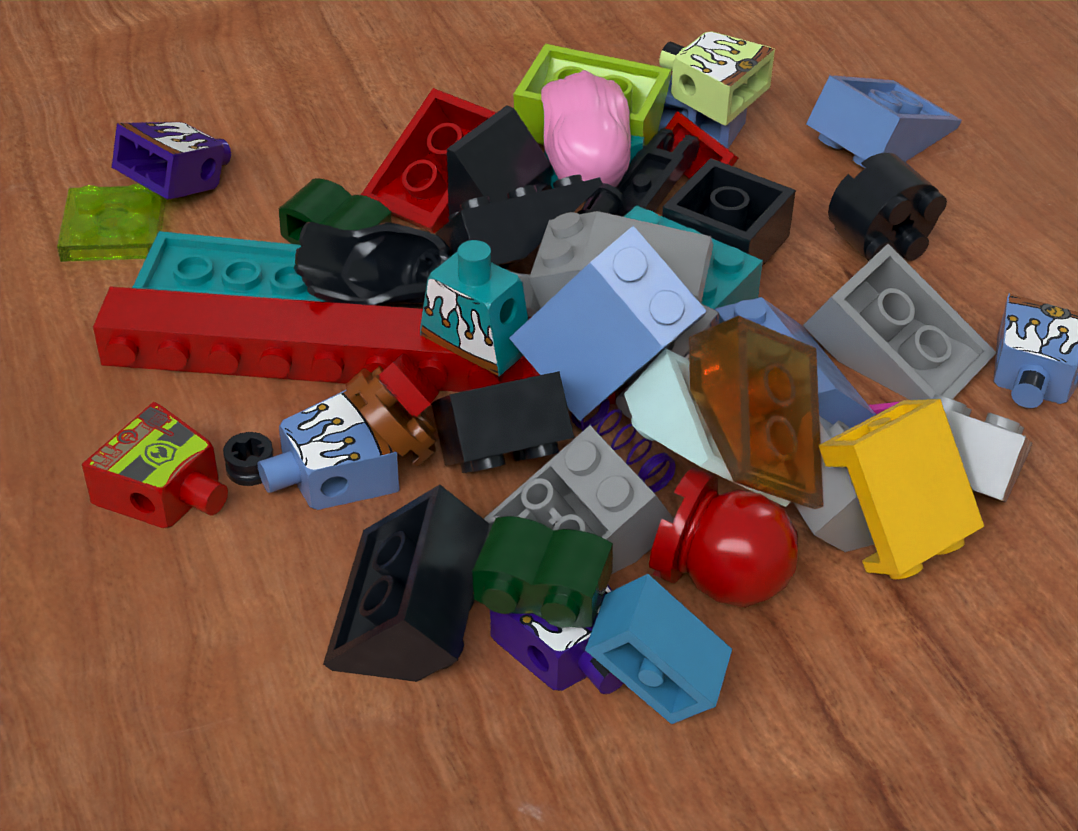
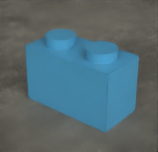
(659, 649)

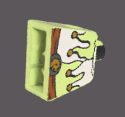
(718, 74)

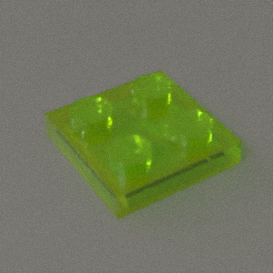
(110, 223)

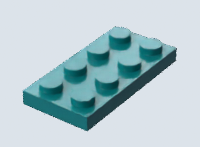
(222, 267)

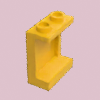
(907, 485)

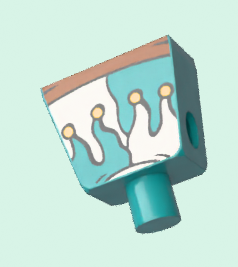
(475, 308)

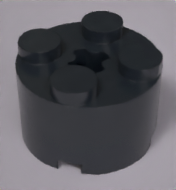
(885, 207)

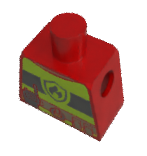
(155, 470)

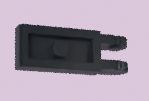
(657, 170)

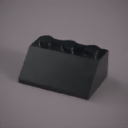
(409, 591)

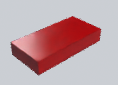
(408, 385)

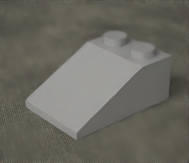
(577, 239)
(899, 331)

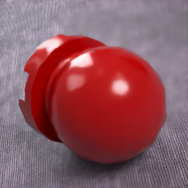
(730, 543)

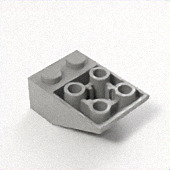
(590, 492)

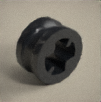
(242, 456)

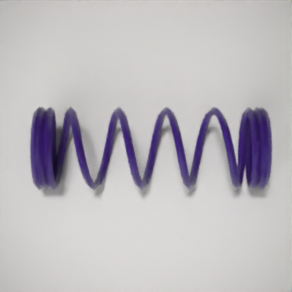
(651, 463)

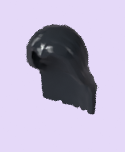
(370, 264)

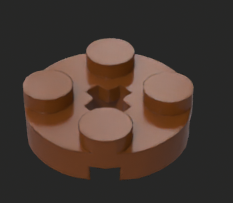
(391, 419)

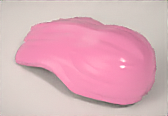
(587, 127)

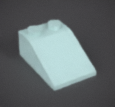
(669, 414)

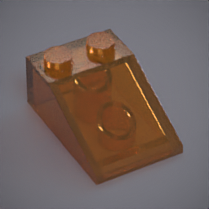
(761, 407)

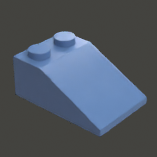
(877, 118)
(608, 322)

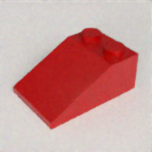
(414, 173)

